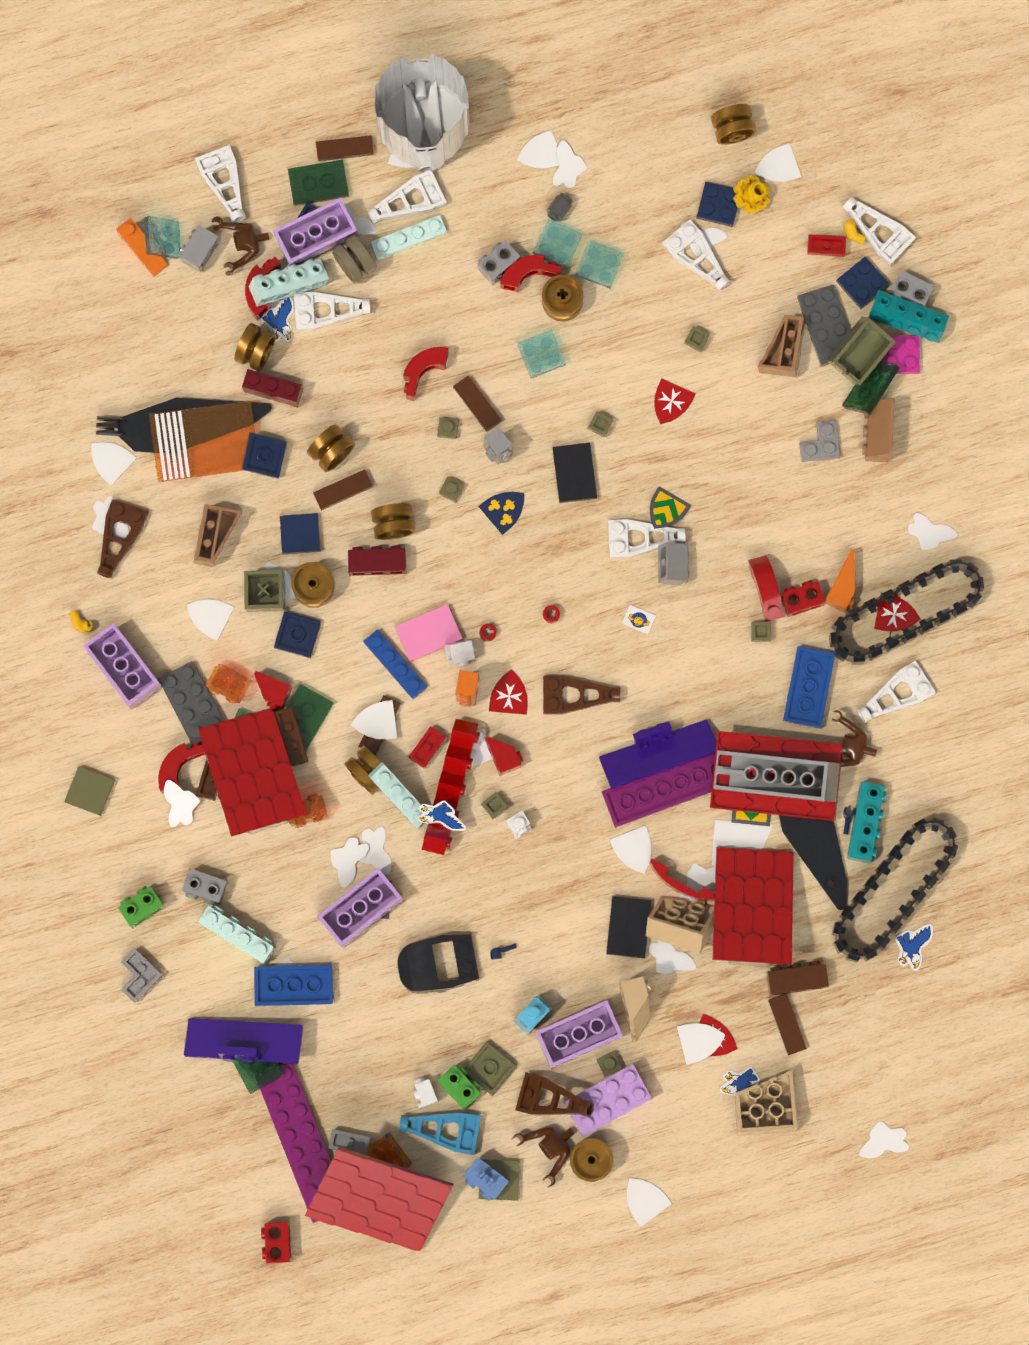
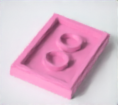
(428, 633)

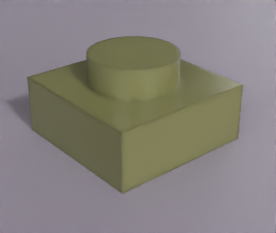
(697, 339)
(600, 424)
(447, 428)
(451, 489)
(760, 631)
(494, 805)
(609, 1064)

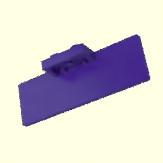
(658, 751)
(243, 1041)

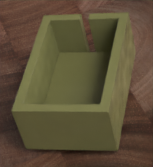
(861, 350)

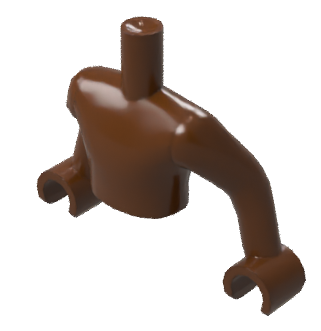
(244, 239)
(854, 746)
(551, 1146)

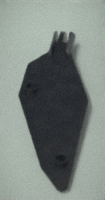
(135, 427)
(820, 851)

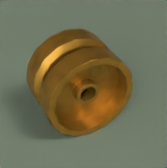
(733, 124)
(559, 308)
(255, 347)
(331, 448)
(393, 521)
(312, 596)
(361, 771)
(599, 1151)

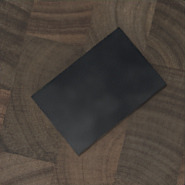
(574, 473)
(628, 927)

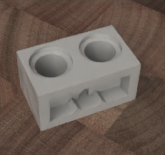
(495, 259)
(913, 285)

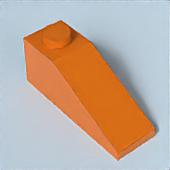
(135, 240)
(844, 586)

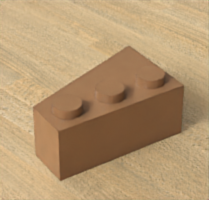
(785, 349)
(213, 533)

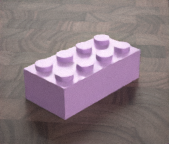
(315, 232)
(122, 666)
(360, 908)
(578, 1034)
(612, 1099)

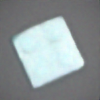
(162, 237)
(557, 243)
(599, 264)
(541, 354)

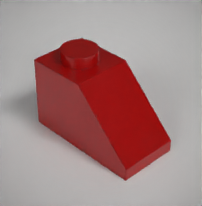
(273, 690)
(503, 756)

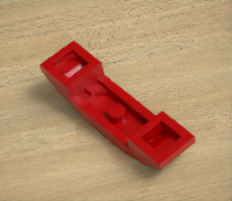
(661, 870)

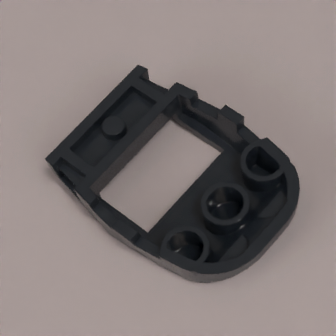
(418, 965)

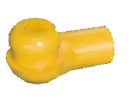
(851, 232)
(79, 624)

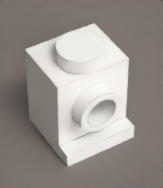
(518, 825)
(424, 1092)

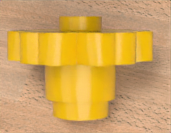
(751, 194)

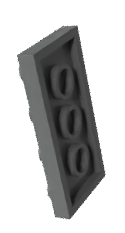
(823, 320)
(190, 700)

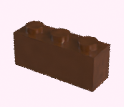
(797, 978)

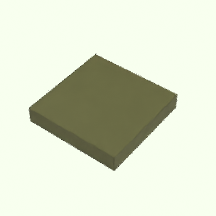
(89, 791)
(490, 1068)
(510, 1171)

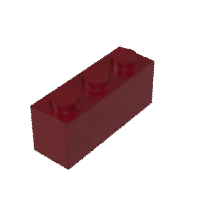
(272, 388)
(377, 561)

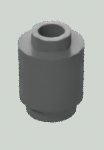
(559, 207)

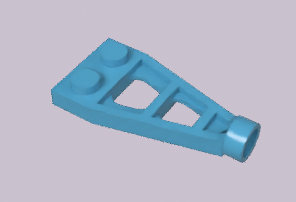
(467, 1131)

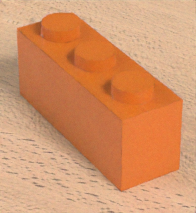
(467, 688)

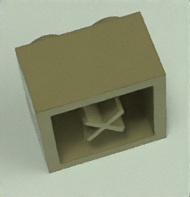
(264, 591)

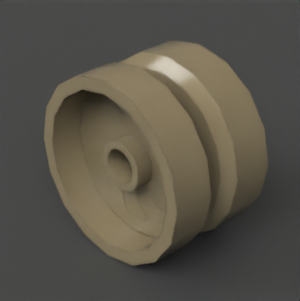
(353, 259)

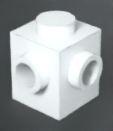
(460, 652)

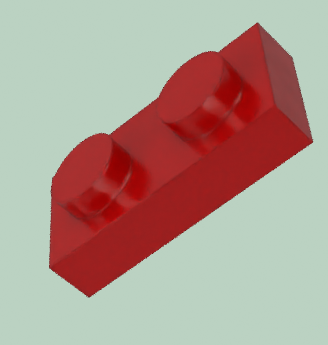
(826, 245)
(427, 747)

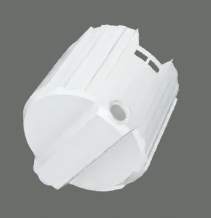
(423, 104)

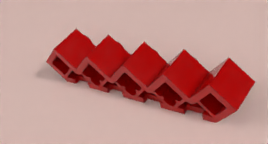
(451, 782)

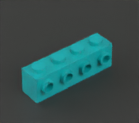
(908, 316)
(865, 822)

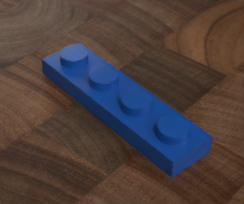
(395, 664)

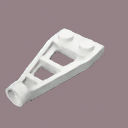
(214, 162)
(429, 190)
(683, 238)
(895, 244)
(305, 313)
(619, 537)
(915, 680)

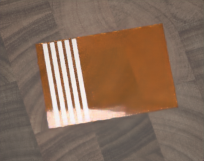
(201, 440)

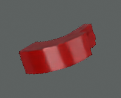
(268, 266)
(527, 267)
(420, 364)
(767, 588)
(175, 760)

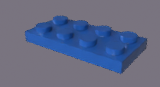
(809, 687)
(293, 985)

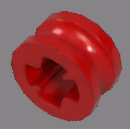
(545, 614)
(493, 635)

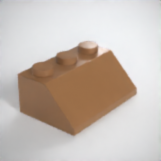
(879, 432)

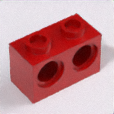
(804, 603)
(282, 1242)

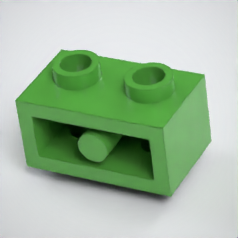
(141, 909)
(457, 1088)

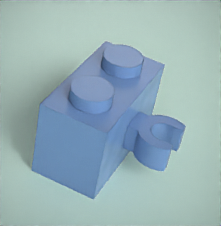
(486, 1179)

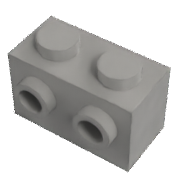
(199, 248)
(498, 446)
(673, 563)
(204, 886)

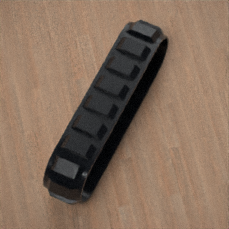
(938, 571)
(949, 835)

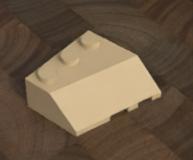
(681, 923)
(636, 1004)
(767, 1107)

